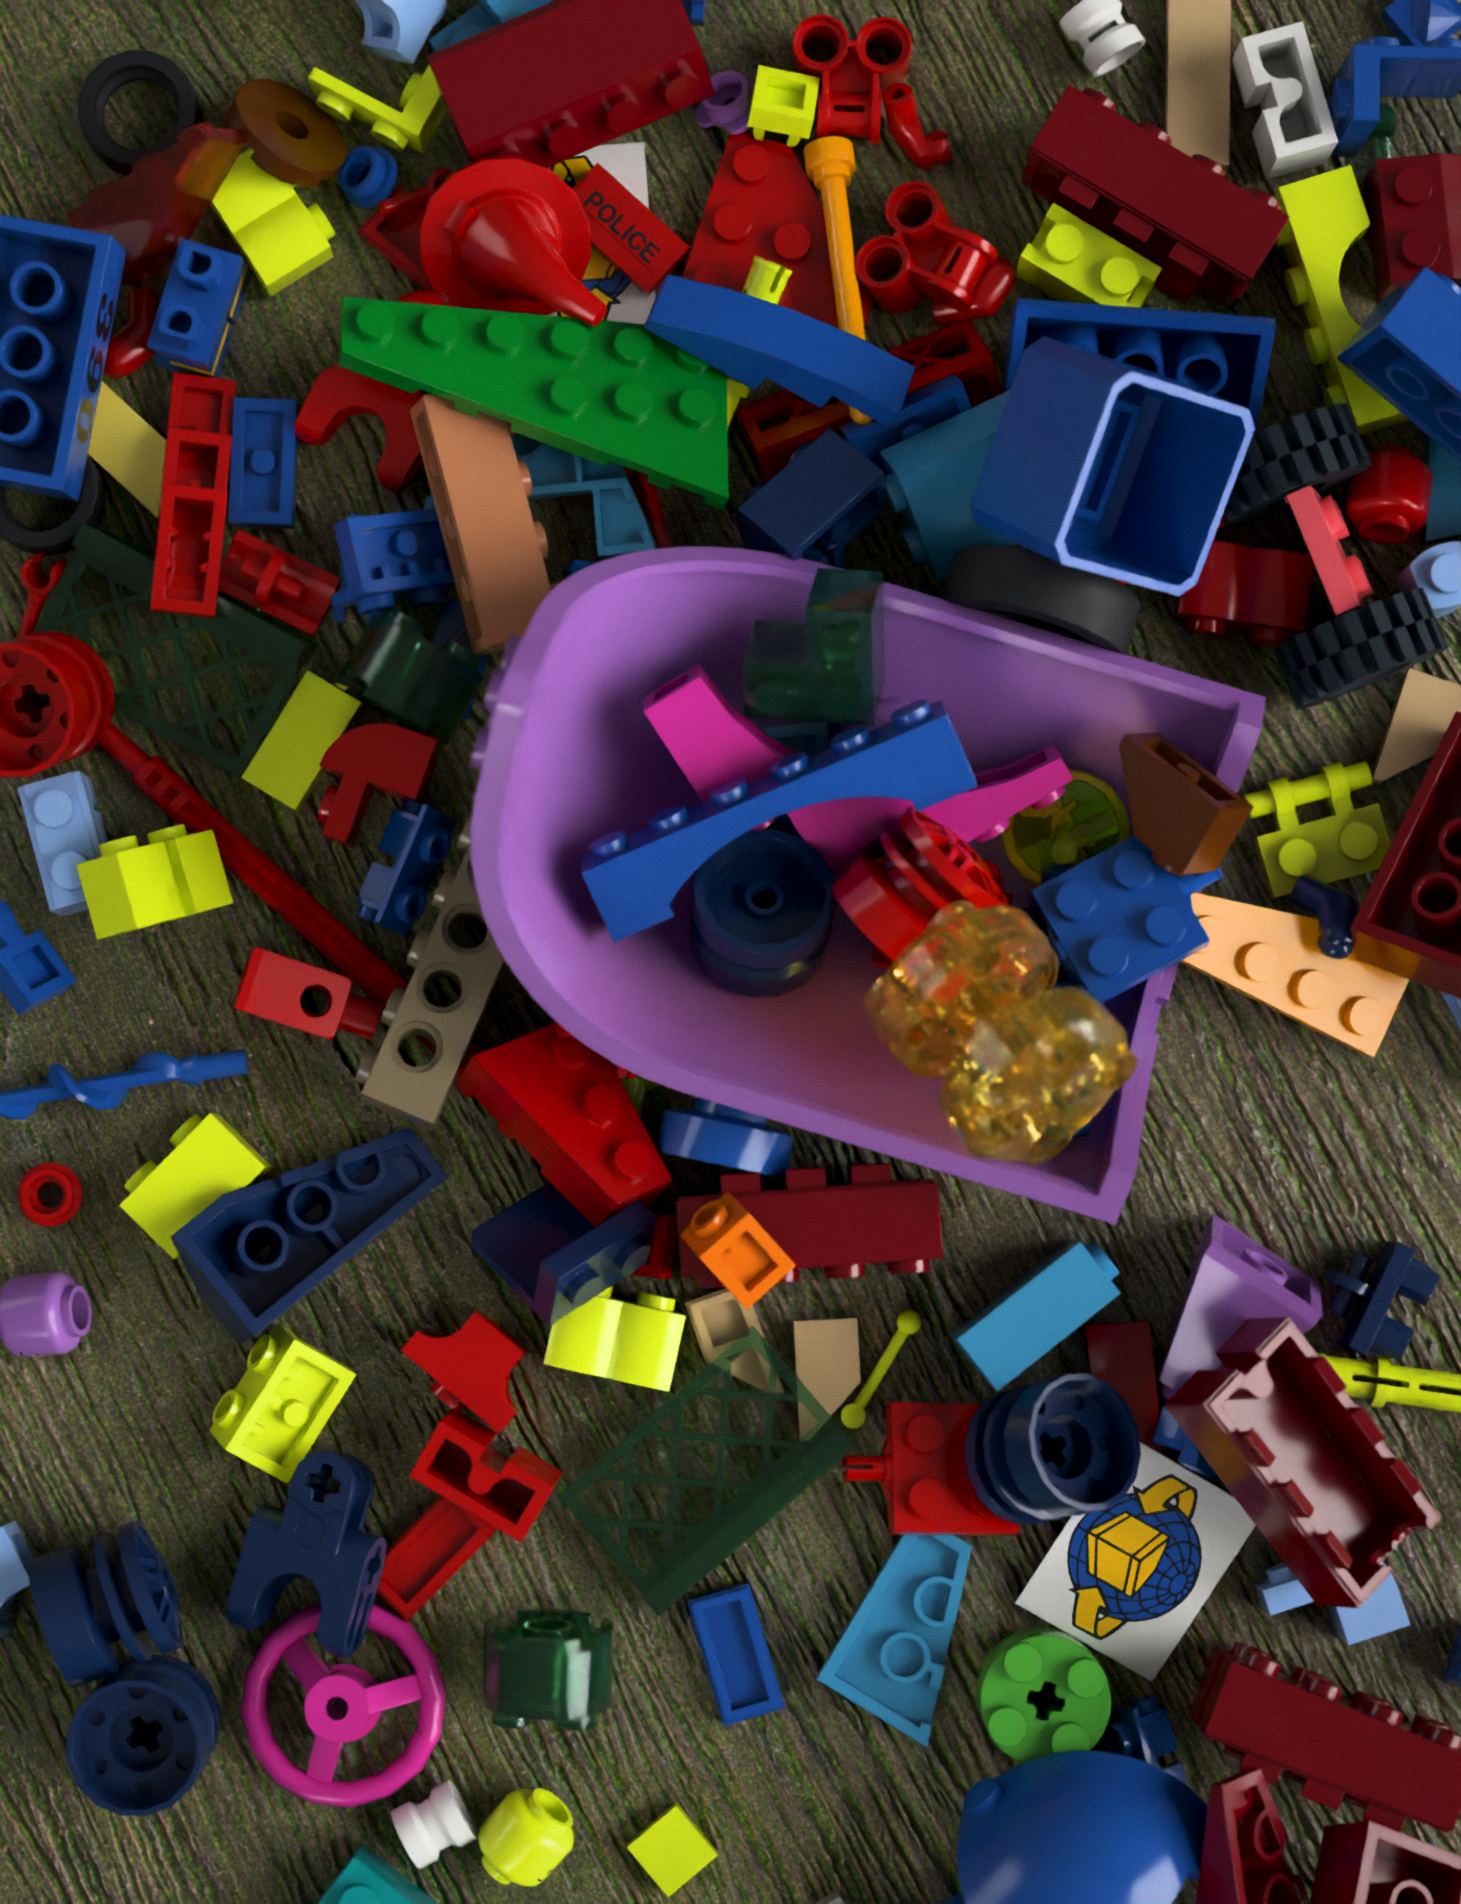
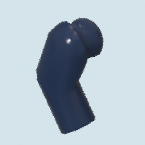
(1335, 914)

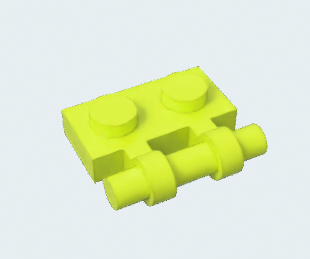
(1326, 848)

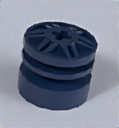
(1052, 1449)
(93, 1608)
(134, 1769)

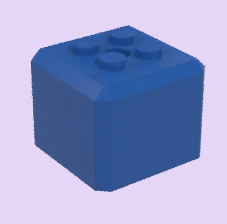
(1111, 467)

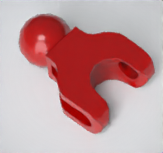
(344, 393)

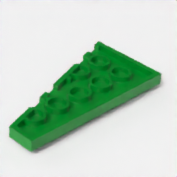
(574, 386)

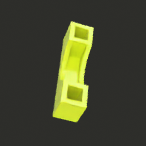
(1322, 227)

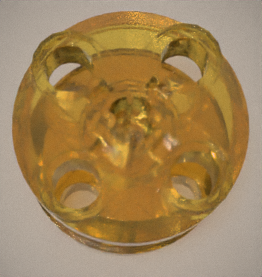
(1014, 1052)

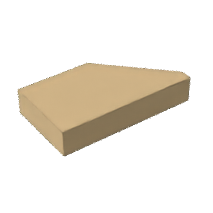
(1416, 723)
(720, 1322)
(826, 1363)

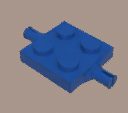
(1121, 918)

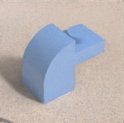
(1376, 1616)

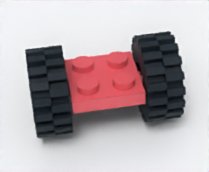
(1367, 643)

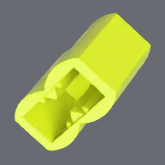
(272, 225)
(619, 1339)

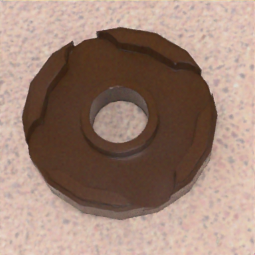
(287, 132)

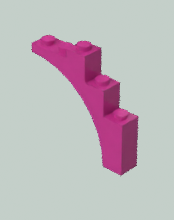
(720, 745)

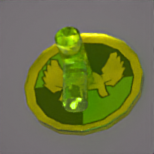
(1070, 829)

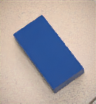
(735, 1653)

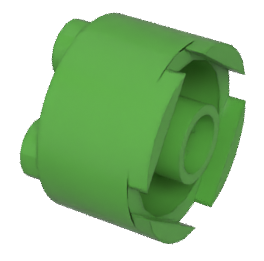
(1023, 1665)

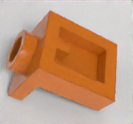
(736, 1249)

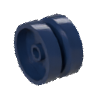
(762, 913)

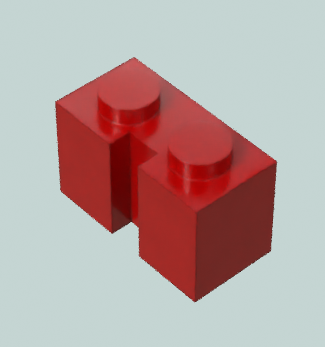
(482, 1480)

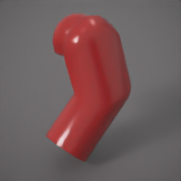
(907, 131)
(987, 295)

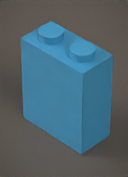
(935, 481)
(1037, 1311)

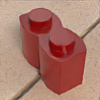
(1248, 592)

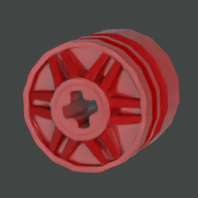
(79, 707)
(925, 878)

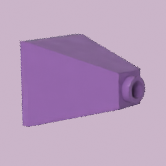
(1227, 1286)

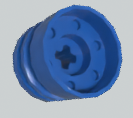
(725, 1138)

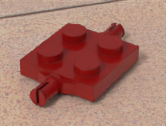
(927, 1473)

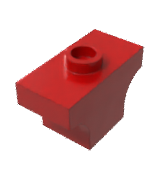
(471, 1367)

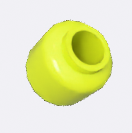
(526, 1837)

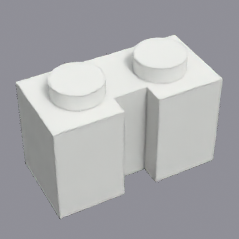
(1282, 78)

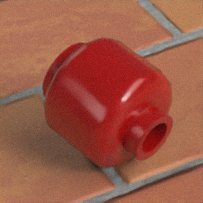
(1390, 496)

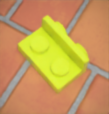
(280, 1403)

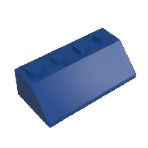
(1202, 350)

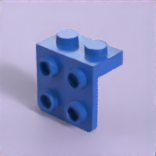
(1387, 70)

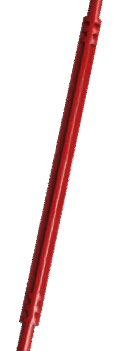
(261, 874)

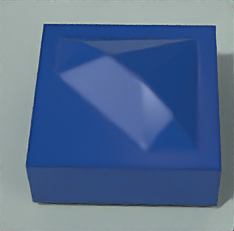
(1423, 20)

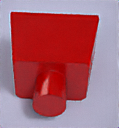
(273, 990)

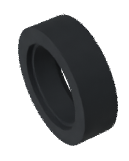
(1043, 594)

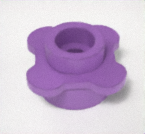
(729, 105)

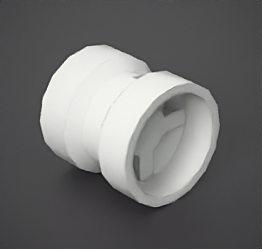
(1102, 34)
(434, 1824)

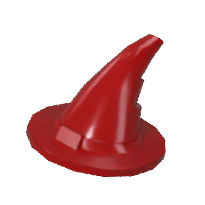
(509, 241)

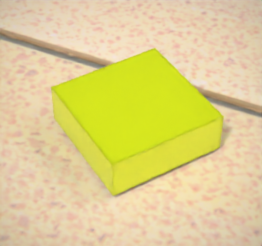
(672, 1849)

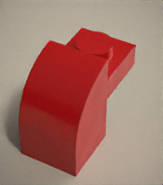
(372, 759)

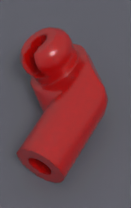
(128, 345)

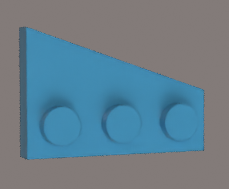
(901, 1633)

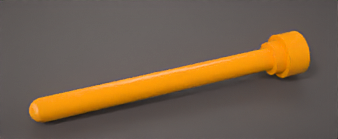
(830, 167)

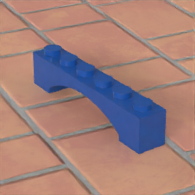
(906, 759)

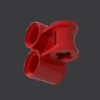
(851, 81)
(931, 257)

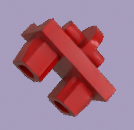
(277, 583)

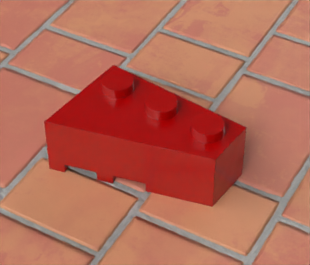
(571, 1119)

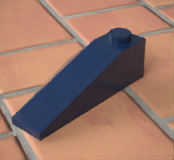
(285, 1235)

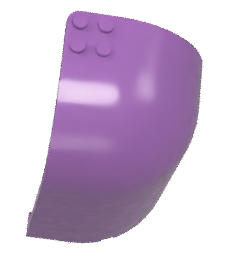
(581, 760)

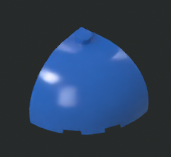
(1080, 1833)

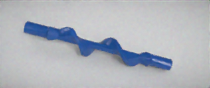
(111, 1089)

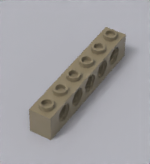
(421, 1092)

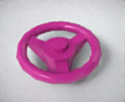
(342, 1707)

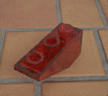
(161, 198)

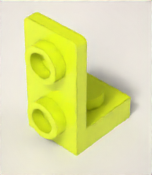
(412, 127)

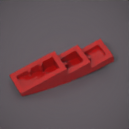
(193, 496)

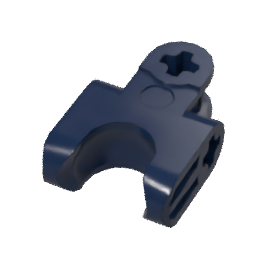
(317, 1539)

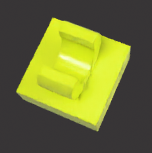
(783, 104)

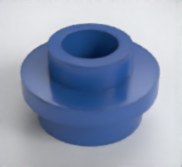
(368, 176)

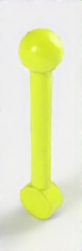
(853, 1413)

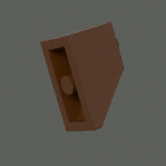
(1178, 805)

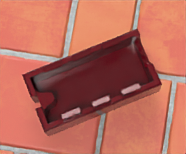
(1153, 198)
(833, 1223)
(1302, 1460)
(1330, 1740)

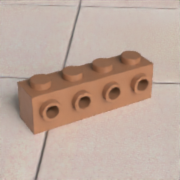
(483, 520)

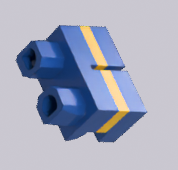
(196, 309)

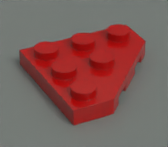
(771, 211)

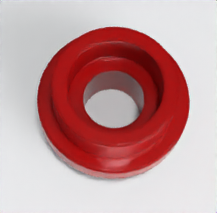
(30, 1194)

